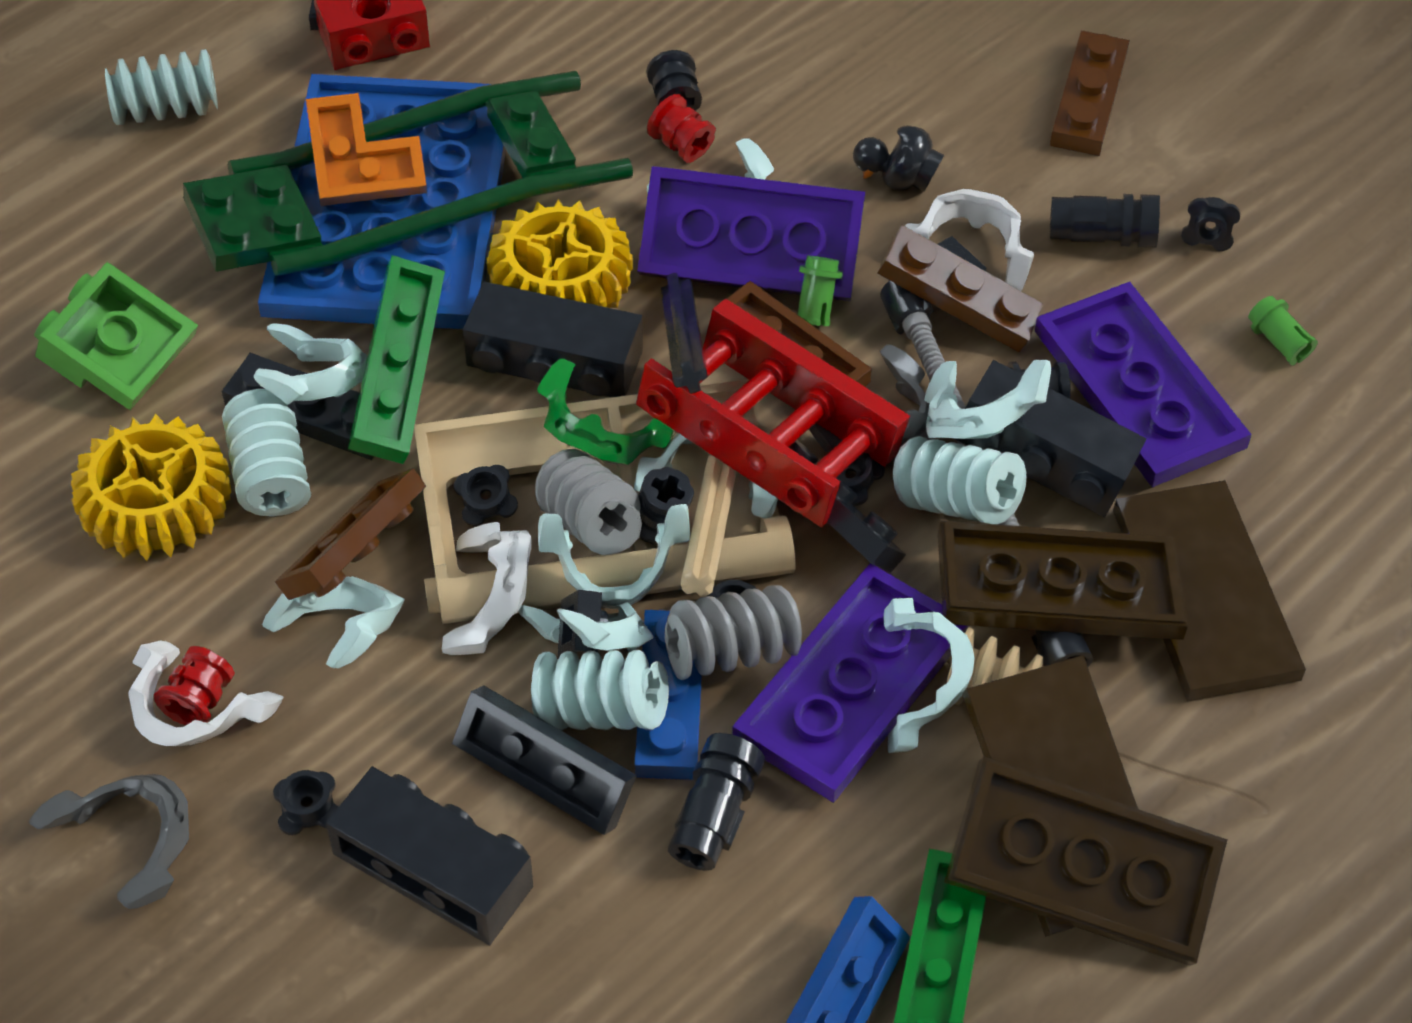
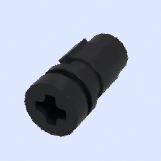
(1106, 219)
(712, 806)

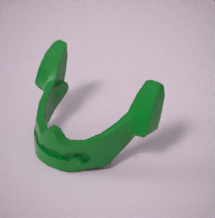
(589, 432)

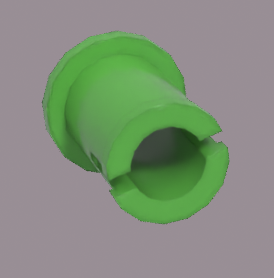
(818, 289)
(1281, 329)

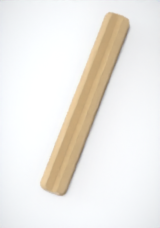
(708, 528)

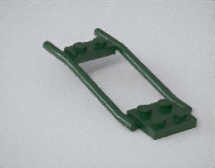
(262, 217)

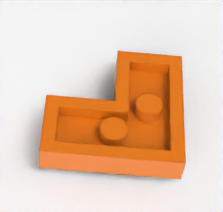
(356, 169)

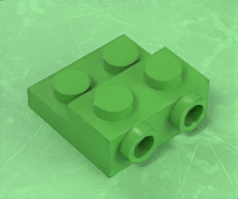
(113, 336)

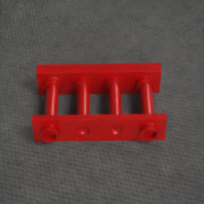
(798, 379)

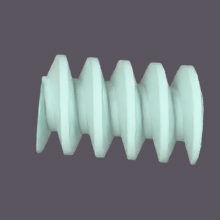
(161, 88)
(265, 454)
(959, 480)
(599, 691)

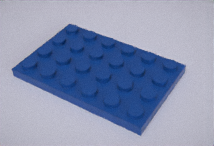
(458, 161)

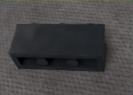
(530, 331)
(1061, 443)
(431, 853)

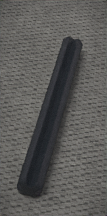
(683, 334)

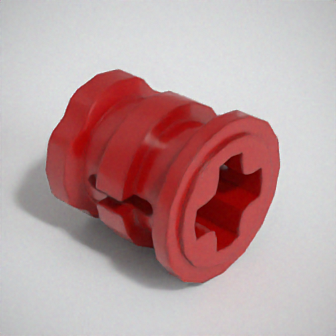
(681, 128)
(194, 686)

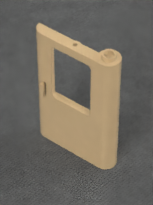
(520, 443)

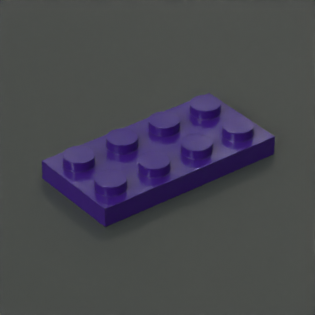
(747, 230)
(1144, 381)
(845, 686)

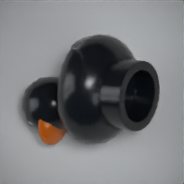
(908, 165)

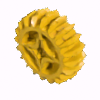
(563, 254)
(151, 487)

